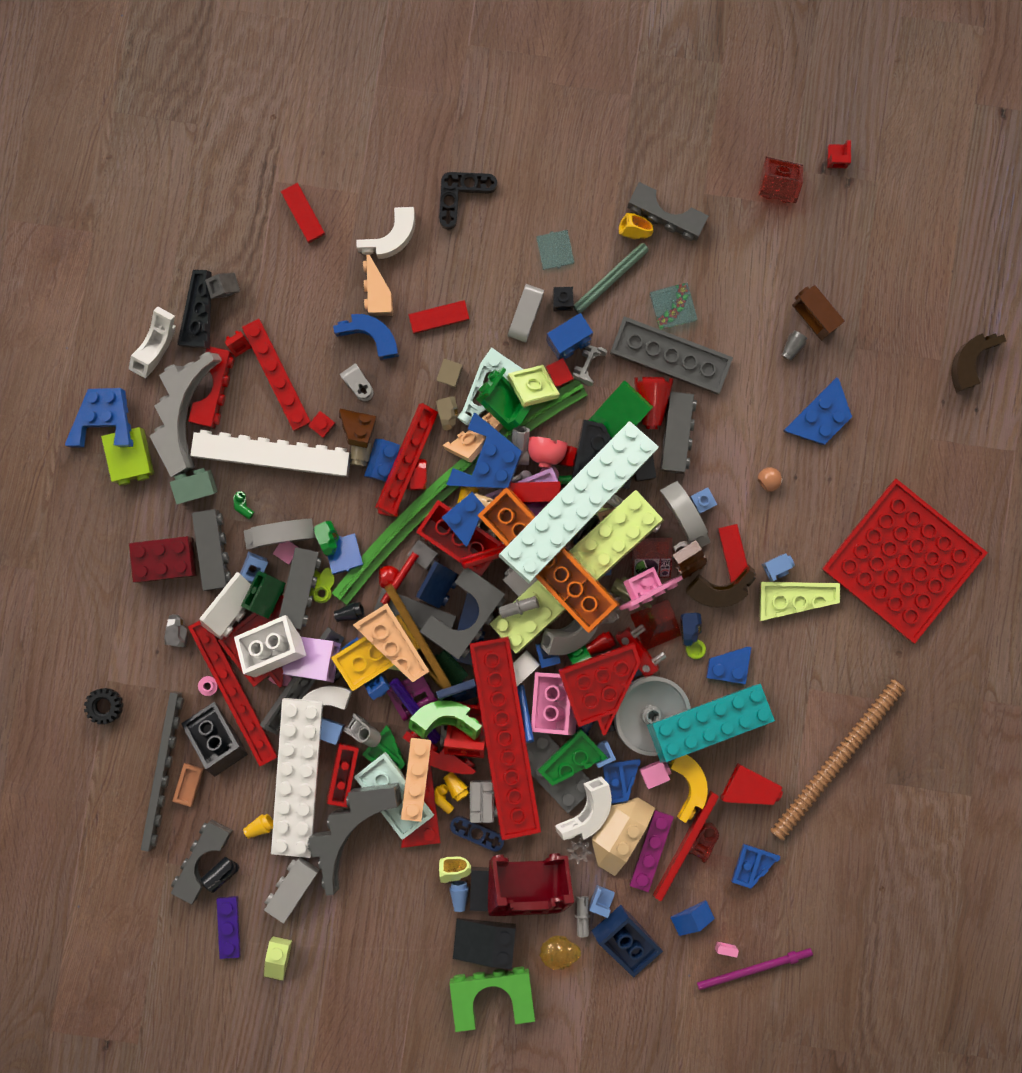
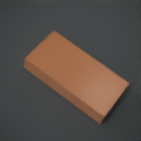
(188, 784)

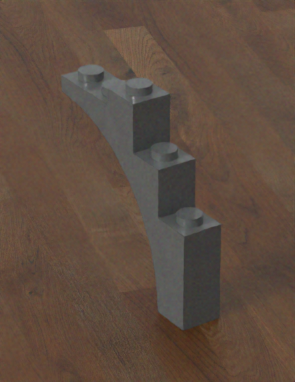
(330, 844)

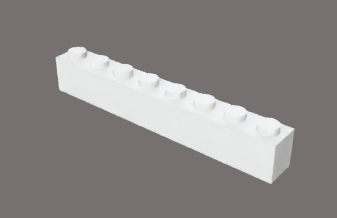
(270, 454)

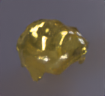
(559, 952)

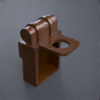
(689, 558)

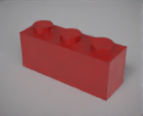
(342, 774)

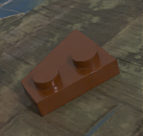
(357, 427)

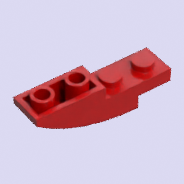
(443, 761)

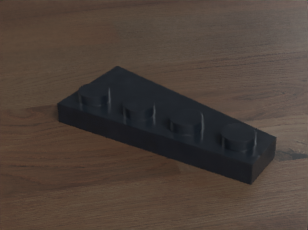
(197, 313)

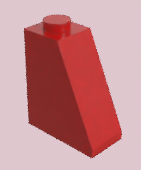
(750, 788)

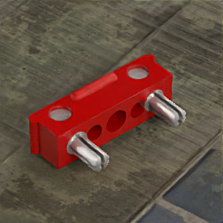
(648, 664)

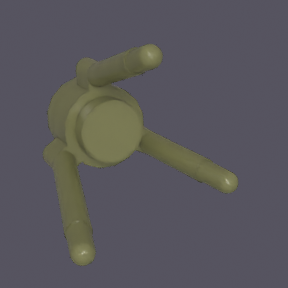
(620, 590)

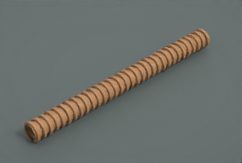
(837, 760)

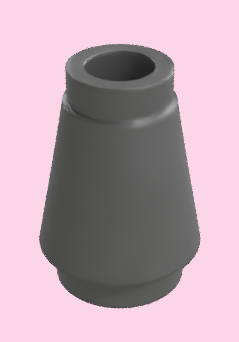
(794, 344)

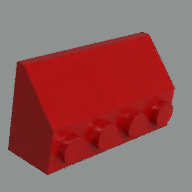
(442, 536)

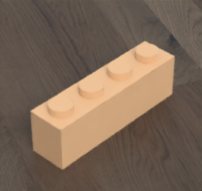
(415, 779)

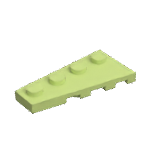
(793, 597)

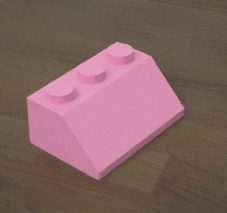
(551, 706)

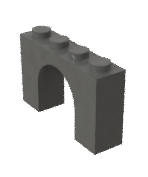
(457, 641)

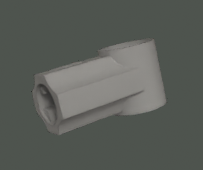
(520, 438)

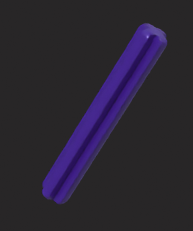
(411, 705)

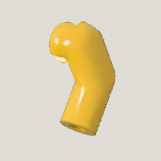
(440, 798)

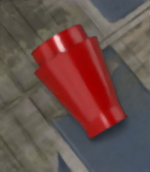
(602, 643)

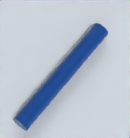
(525, 714)

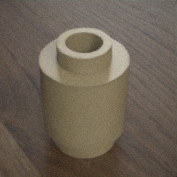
(360, 456)

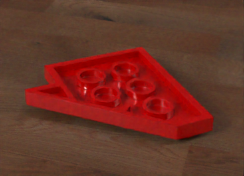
(251, 622)
(600, 684)

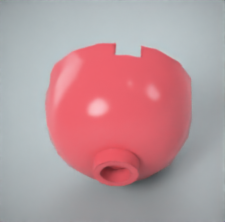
(546, 451)

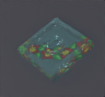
(673, 306)

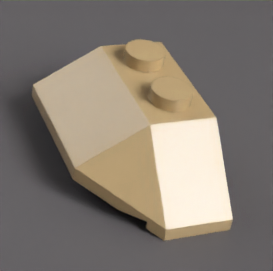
(621, 833)

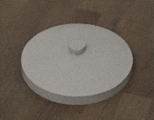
(644, 703)

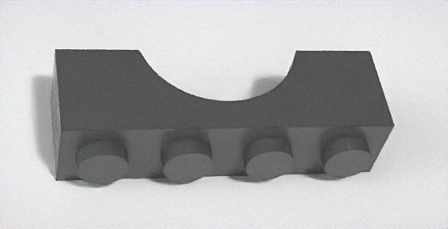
(645, 203)
(189, 883)

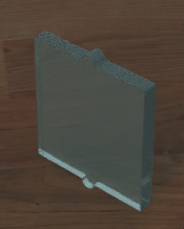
(555, 249)

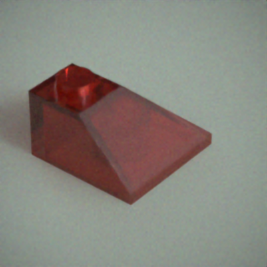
(658, 622)

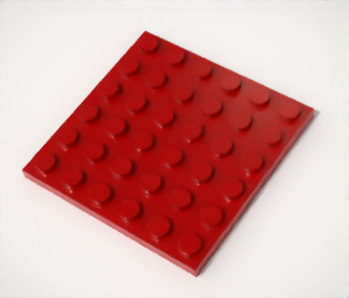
(904, 561)

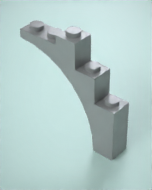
(173, 408)

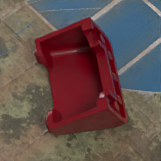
(529, 886)

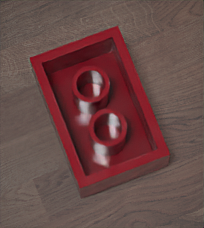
(162, 559)

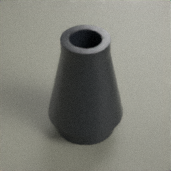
(350, 612)

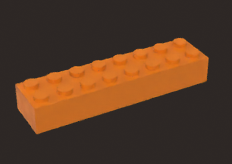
(563, 575)

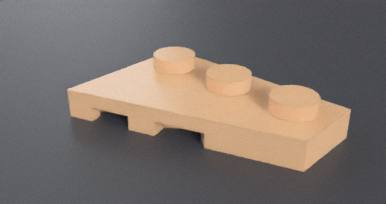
(470, 444)

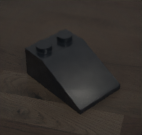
(214, 739)
(484, 942)

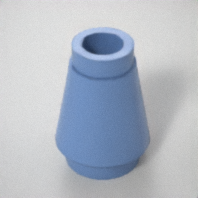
(459, 895)

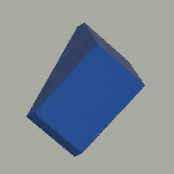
(693, 919)

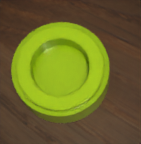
(696, 650)

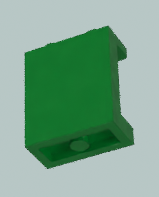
(501, 400)

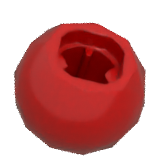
(387, 575)

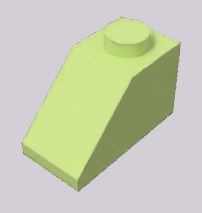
(277, 958)

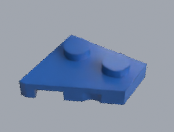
(464, 517)
(730, 666)
(620, 778)
(752, 865)

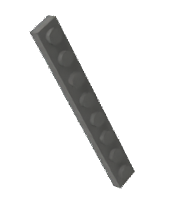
(161, 779)

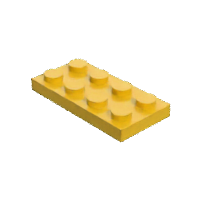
(364, 661)

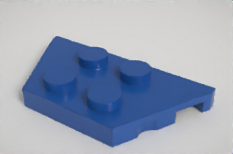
(822, 416)

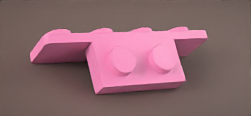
(644, 586)

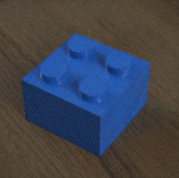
(569, 337)

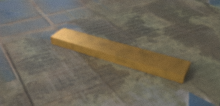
(417, 636)

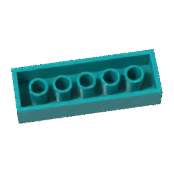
(710, 723)

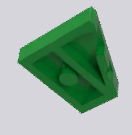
(387, 744)

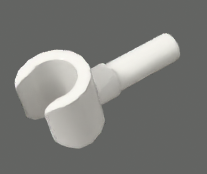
(524, 474)

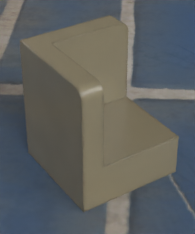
(450, 373)

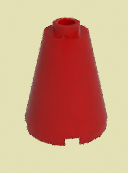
(657, 393)

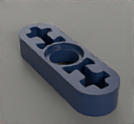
(492, 835)

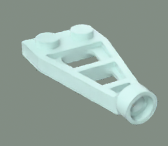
(492, 361)

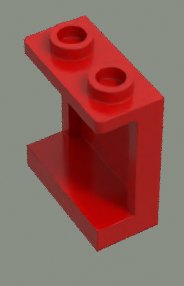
(460, 743)

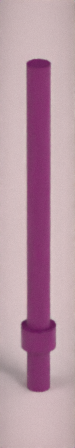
(791, 957)

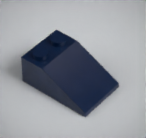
(437, 585)
(626, 941)

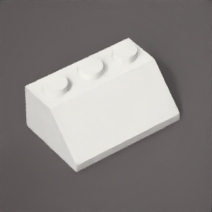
(226, 607)
(269, 647)

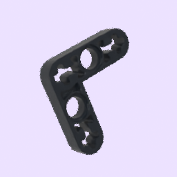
(454, 191)

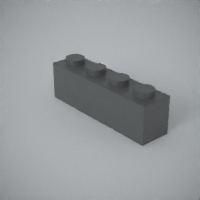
(677, 432)
(211, 549)
(299, 585)
(419, 612)

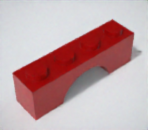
(206, 411)

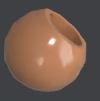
(770, 479)

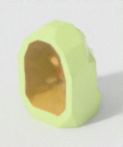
(453, 869)

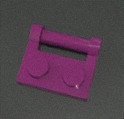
(414, 689)

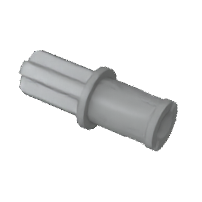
(519, 607)
(582, 916)

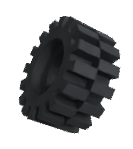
(91, 706)

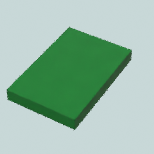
(621, 407)

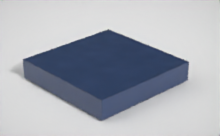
(459, 692)

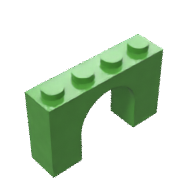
(514, 982)

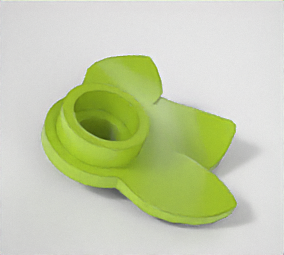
(324, 582)

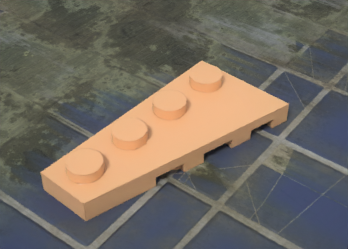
(391, 640)

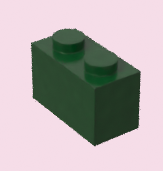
(263, 594)

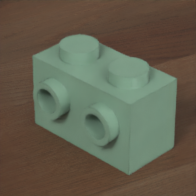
(194, 486)

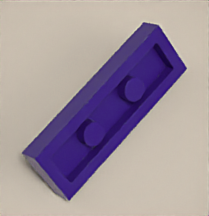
(228, 927)

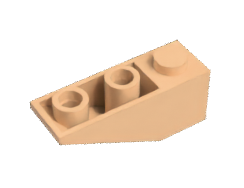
(379, 296)

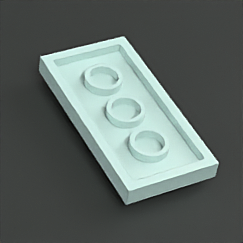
(383, 772)

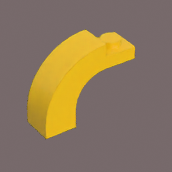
(697, 785)

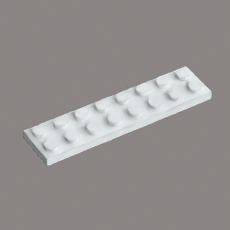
(296, 776)

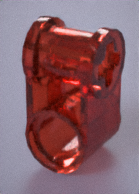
(704, 843)

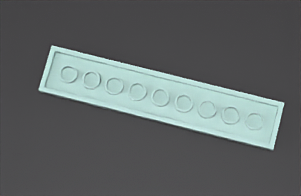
(578, 502)

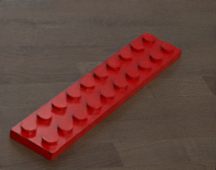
(504, 738)

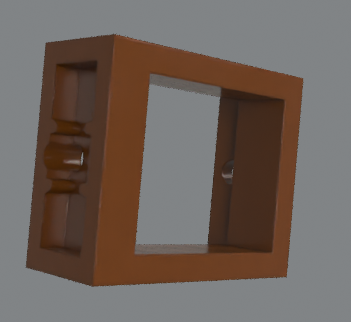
(817, 312)

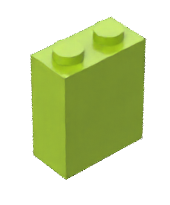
(128, 462)

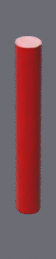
(401, 576)

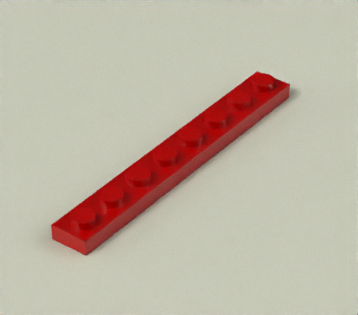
(233, 694)

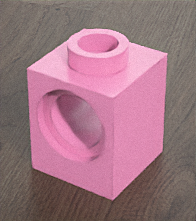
(655, 774)

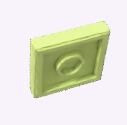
(533, 385)

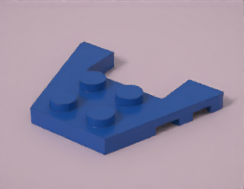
(102, 409)
(495, 463)

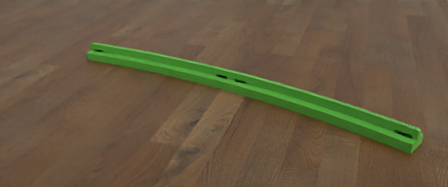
(420, 508)

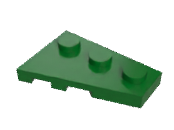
(571, 758)

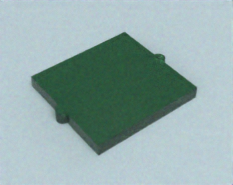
(451, 668)

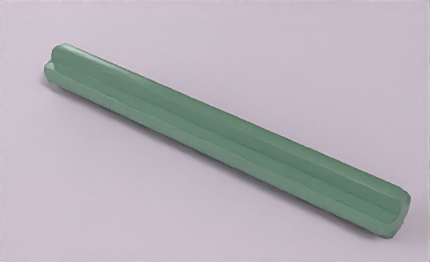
(610, 278)

